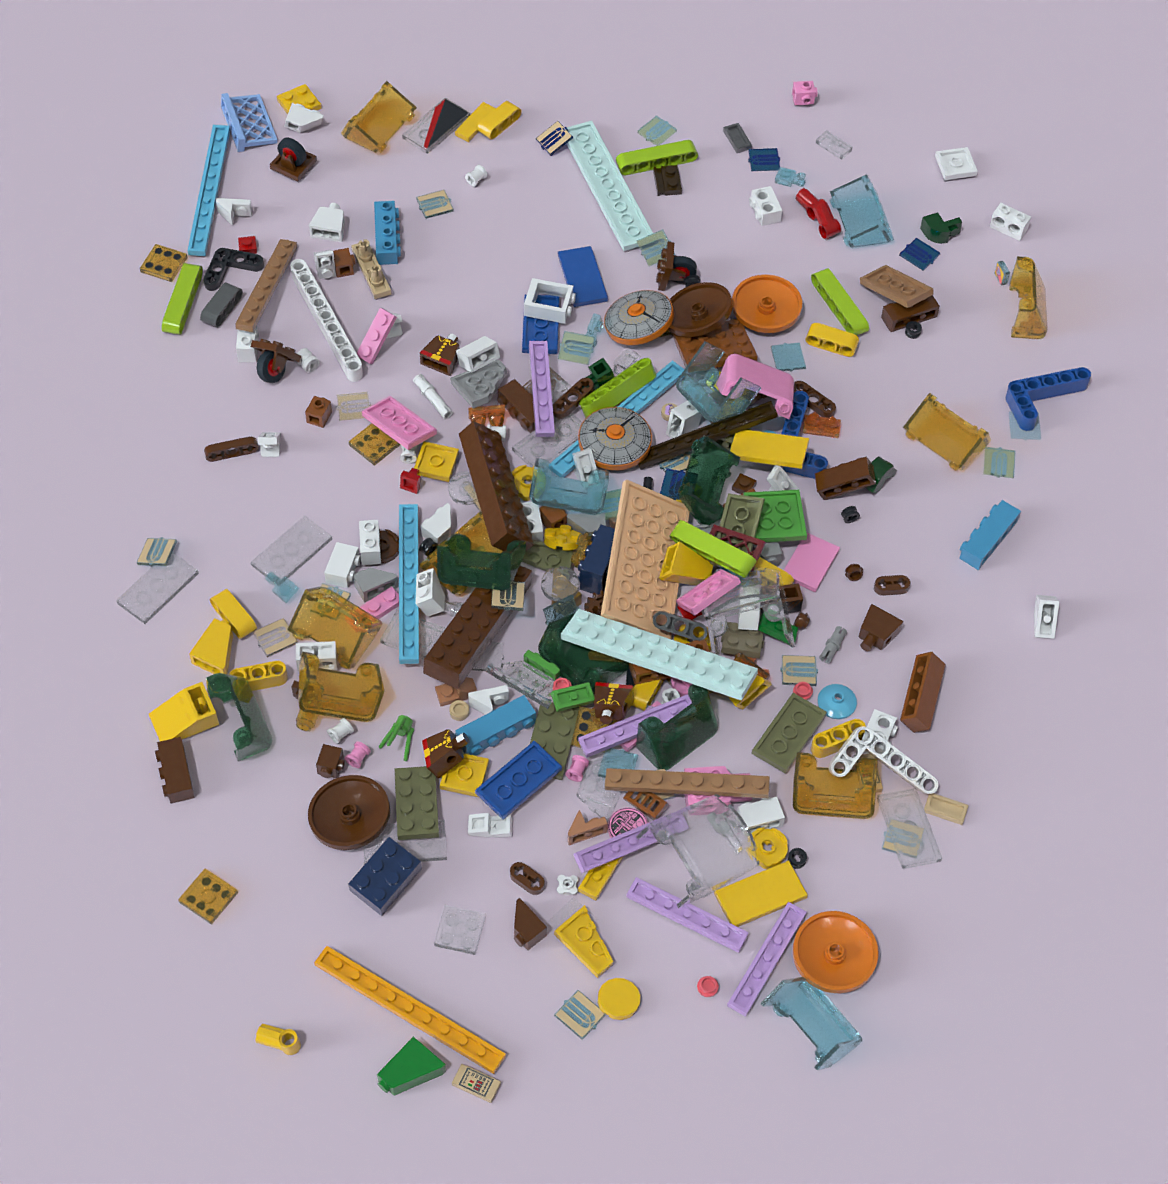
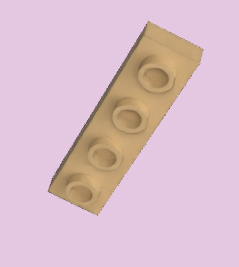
(371, 269)

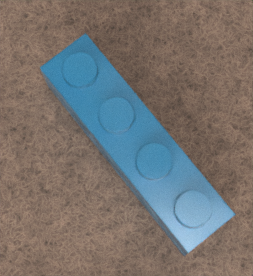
(989, 535)
(498, 725)

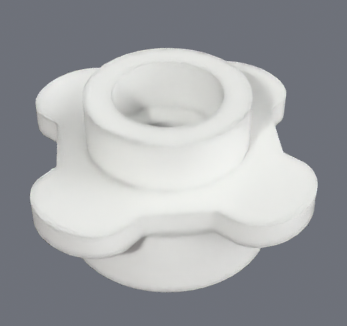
(567, 890)

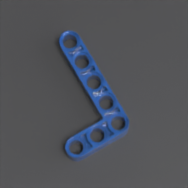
(1024, 391)
(813, 463)

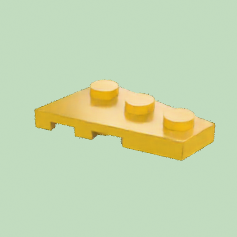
(584, 942)

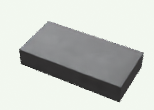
(737, 138)

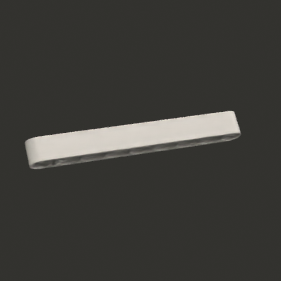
(326, 320)

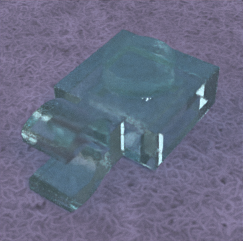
(788, 177)
(595, 326)
(283, 587)

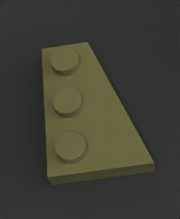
(545, 557)

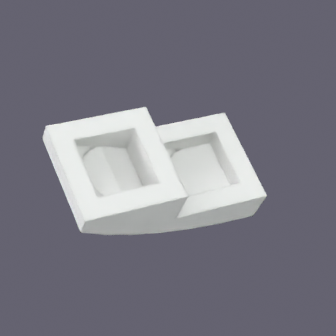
(489, 826)

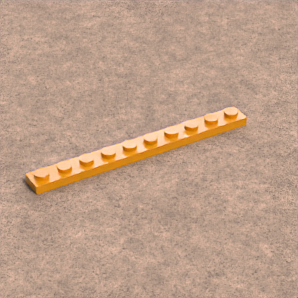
(410, 1009)

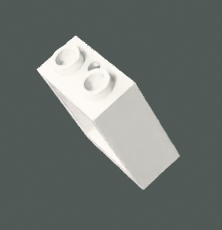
(547, 312)

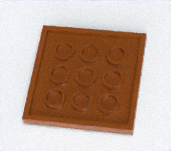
(729, 337)

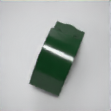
(939, 231)
(599, 373)
(882, 471)

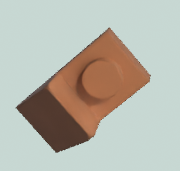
(447, 694)
(582, 831)

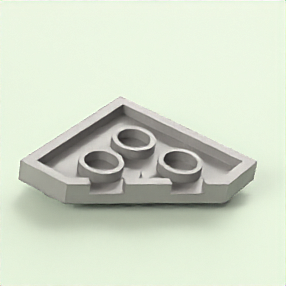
(481, 384)

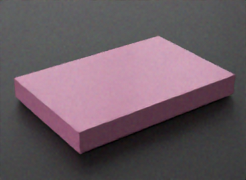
(811, 561)
(708, 591)

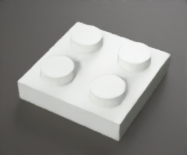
(956, 163)

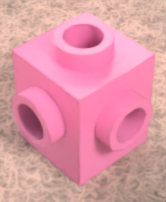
(804, 92)

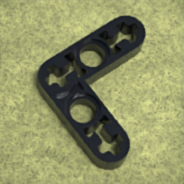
(249, 263)

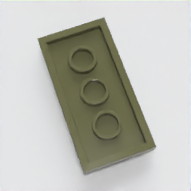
(789, 732)
(555, 733)
(416, 803)

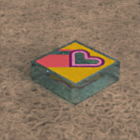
(1002, 272)

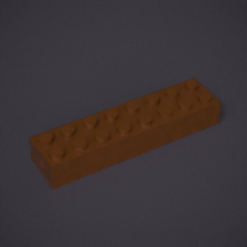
(494, 486)
(468, 635)

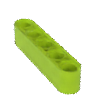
(657, 156)
(182, 298)
(839, 302)
(619, 387)
(713, 548)

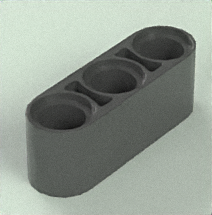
(221, 304)
(672, 619)

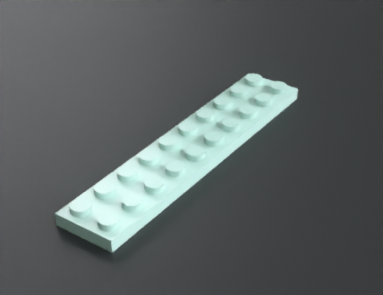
(607, 185)
(660, 654)

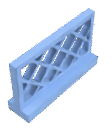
(236, 122)

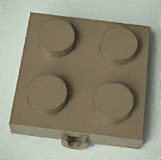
(742, 640)

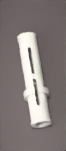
(429, 392)

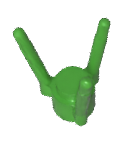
(400, 728)

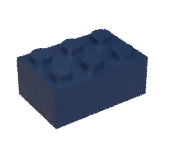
(596, 563)
(385, 876)

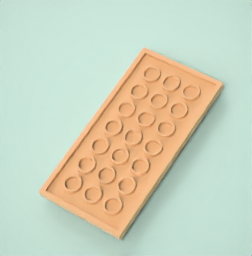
(637, 556)

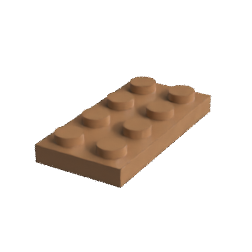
(896, 286)

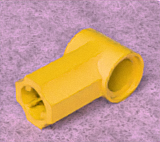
(276, 1038)

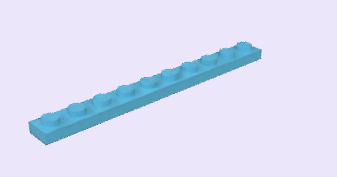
(208, 190)
(636, 402)
(407, 584)

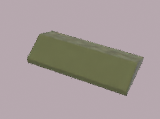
(741, 515)

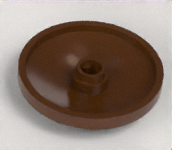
(700, 309)
(349, 812)

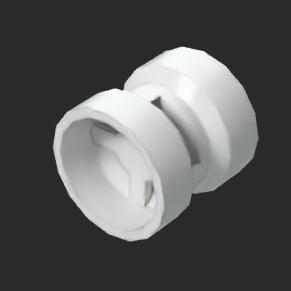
(308, 362)

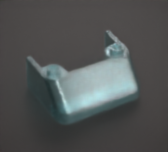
(698, 387)
(816, 1018)

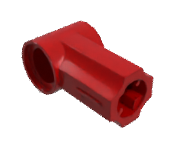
(808, 201)
(828, 225)

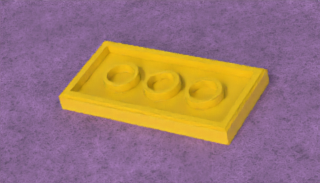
(770, 448)
(760, 894)

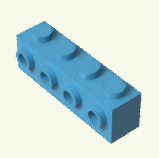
(385, 232)

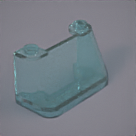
(861, 213)
(566, 492)

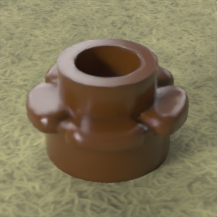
(854, 572)
(801, 620)

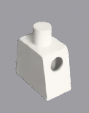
(328, 223)
(683, 420)

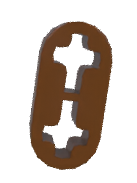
(891, 585)
(525, 882)

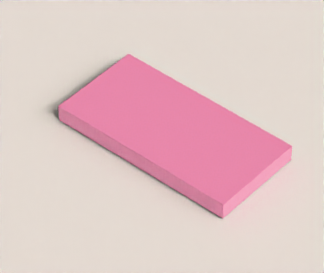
(399, 422)

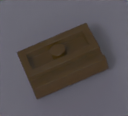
(667, 180)

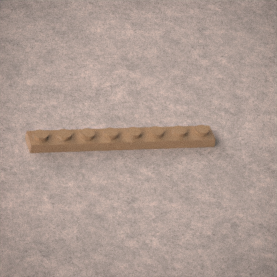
(266, 285)
(687, 783)

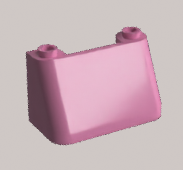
(771, 380)

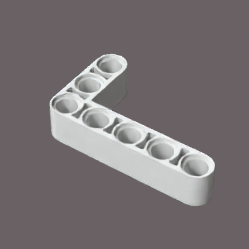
(884, 757)

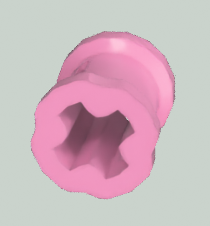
(357, 755)
(577, 767)

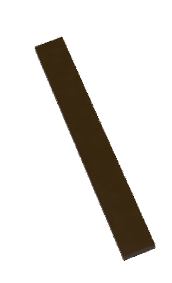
(714, 431)

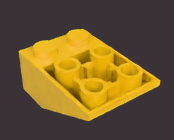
(184, 714)

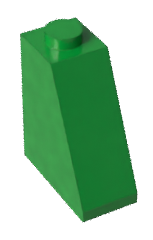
(410, 1068)

